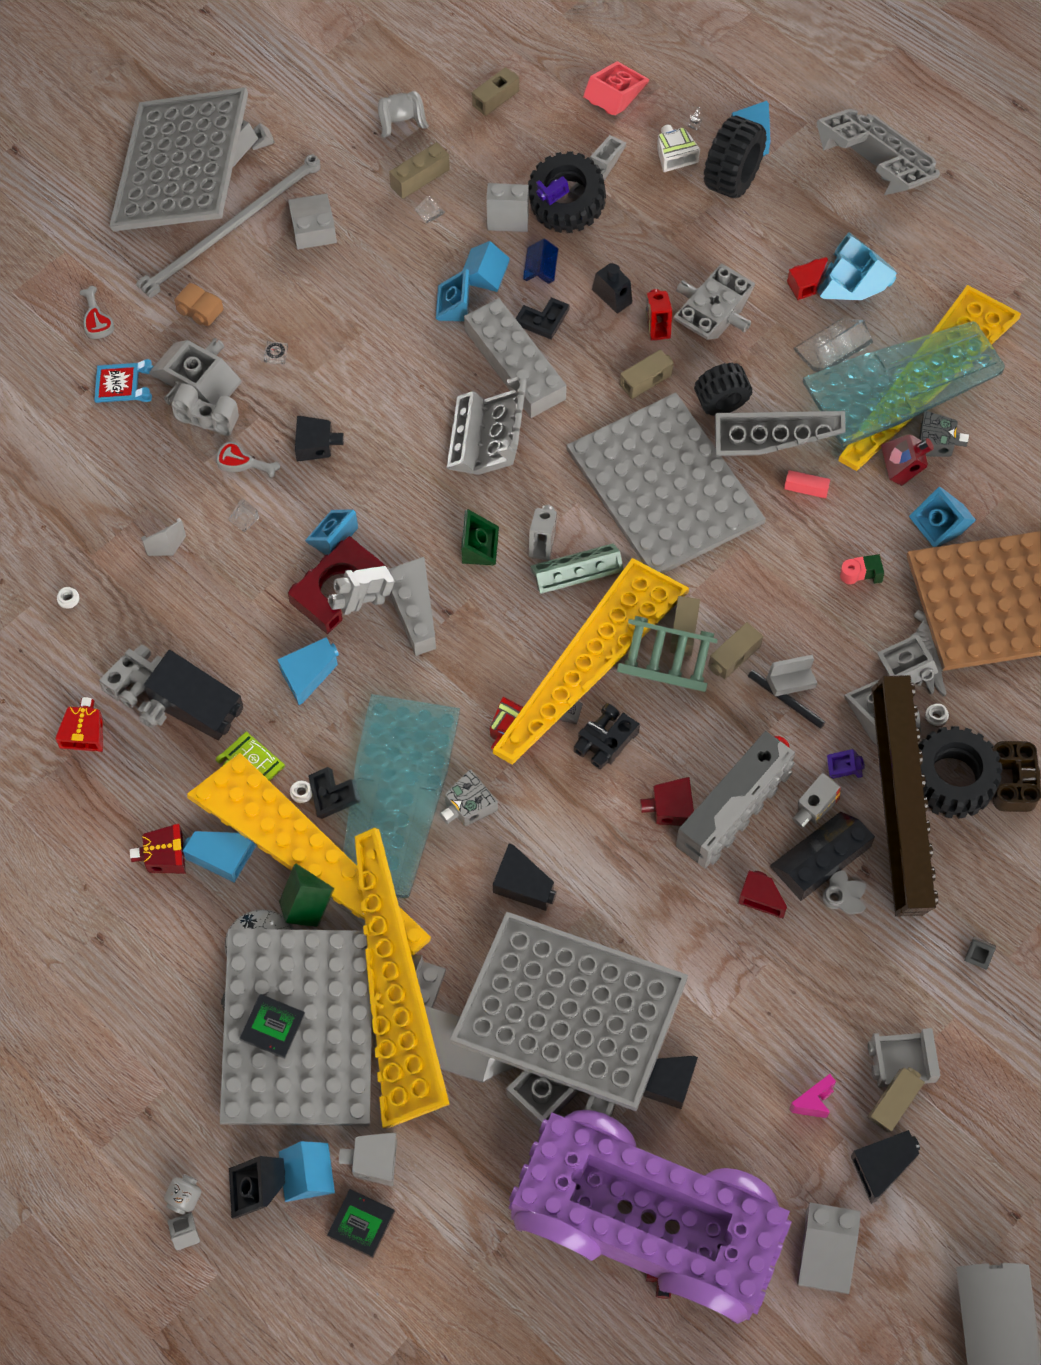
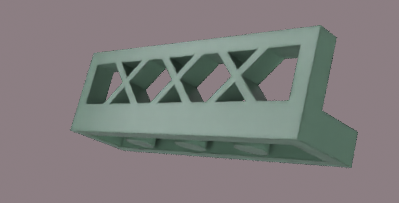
(577, 568)

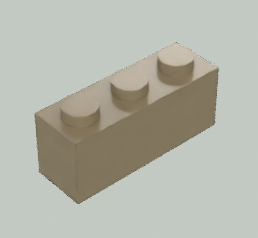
(419, 170)

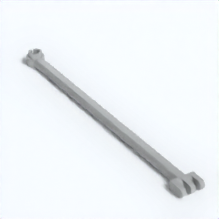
(151, 285)

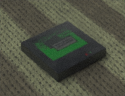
(272, 1026)
(361, 1223)

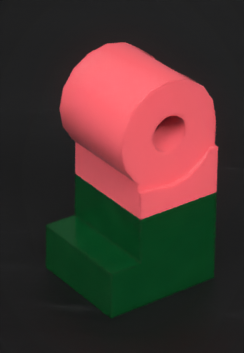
(862, 568)

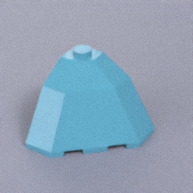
(856, 272)

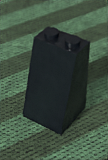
(193, 695)

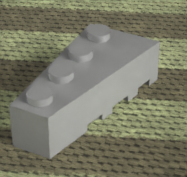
(413, 604)

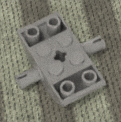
(715, 303)
(197, 367)

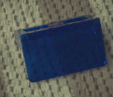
(541, 261)

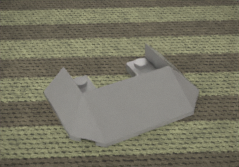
(888, 150)
(442, 1025)

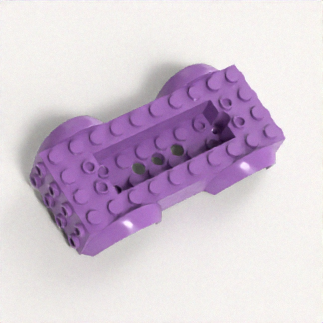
(725, 1217)

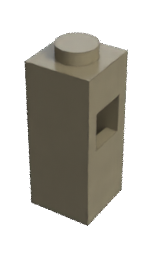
(495, 91)
(646, 374)
(685, 620)
(735, 651)
(896, 1099)

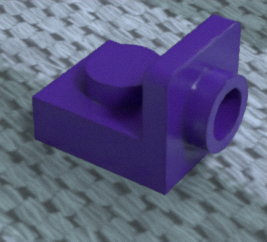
(554, 191)
(845, 764)

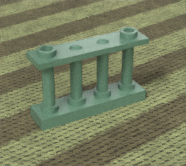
(674, 675)

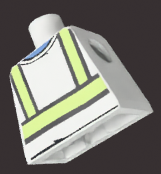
(676, 148)

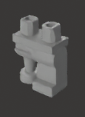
(360, 588)
(129, 668)

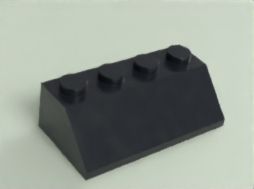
(823, 854)

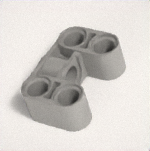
(191, 410)

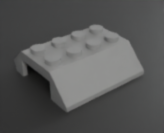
(486, 430)

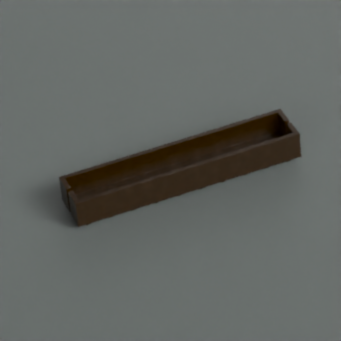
(904, 796)

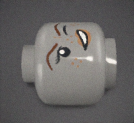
(182, 1194)

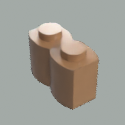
(198, 304)

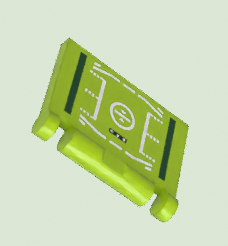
(255, 753)

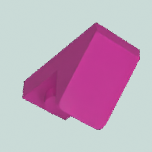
(809, 1102)

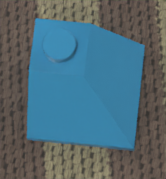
(942, 518)

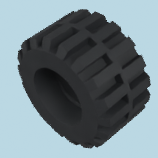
(723, 388)

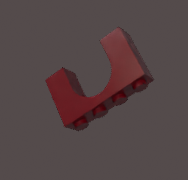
(307, 594)

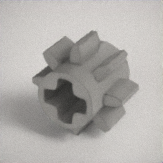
(152, 713)

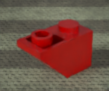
(806, 279)

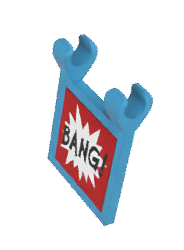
(120, 382)

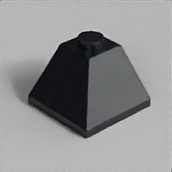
(255, 1184)

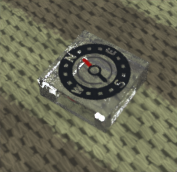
(275, 352)

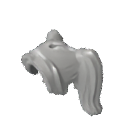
(401, 108)

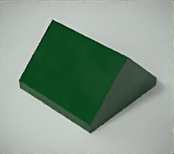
(479, 540)
(304, 898)

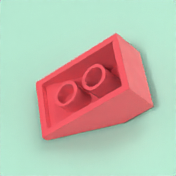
(614, 87)

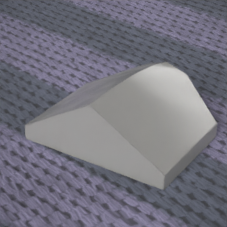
(165, 541)

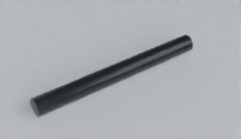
(788, 700)

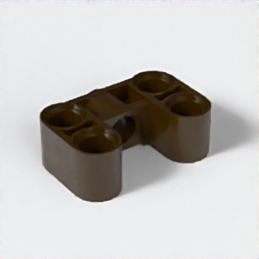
(1025, 777)

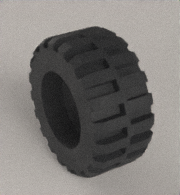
(735, 156)
(576, 213)
(972, 751)

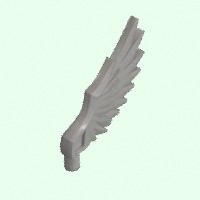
(925, 635)

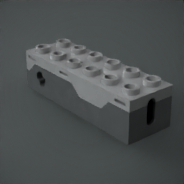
(736, 799)

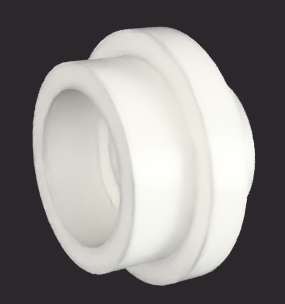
(65, 593)
(937, 709)
(298, 786)

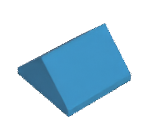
(486, 266)
(453, 298)
(333, 529)
(307, 1171)

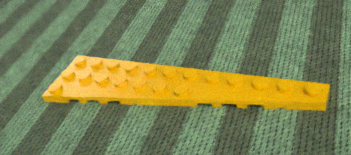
(971, 305)
(592, 652)
(269, 819)
(405, 1045)

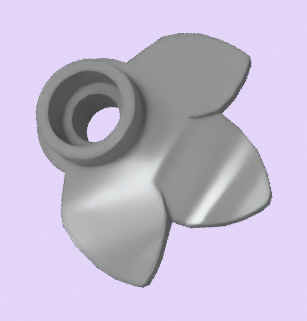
(847, 892)

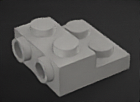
(909, 658)

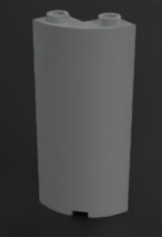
(998, 1314)

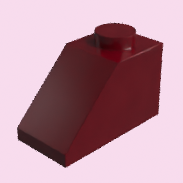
(762, 895)

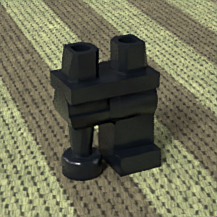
(604, 742)

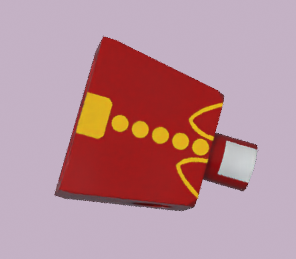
(81, 728)

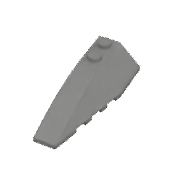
(772, 431)

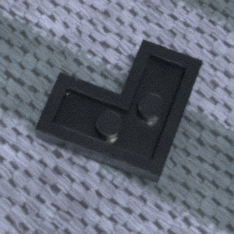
(545, 322)
(331, 797)

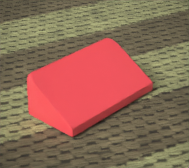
(807, 484)

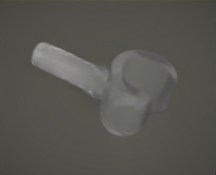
(695, 122)

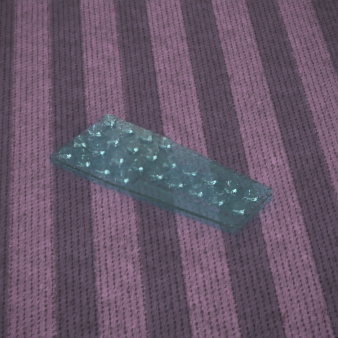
(904, 379)
(401, 779)

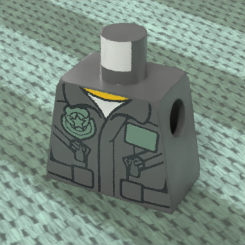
(942, 433)

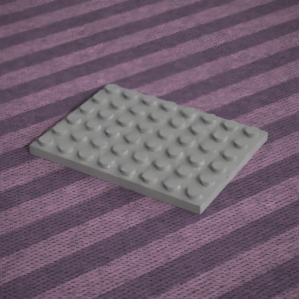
(179, 160)
(665, 484)
(570, 1010)
(330, 1058)

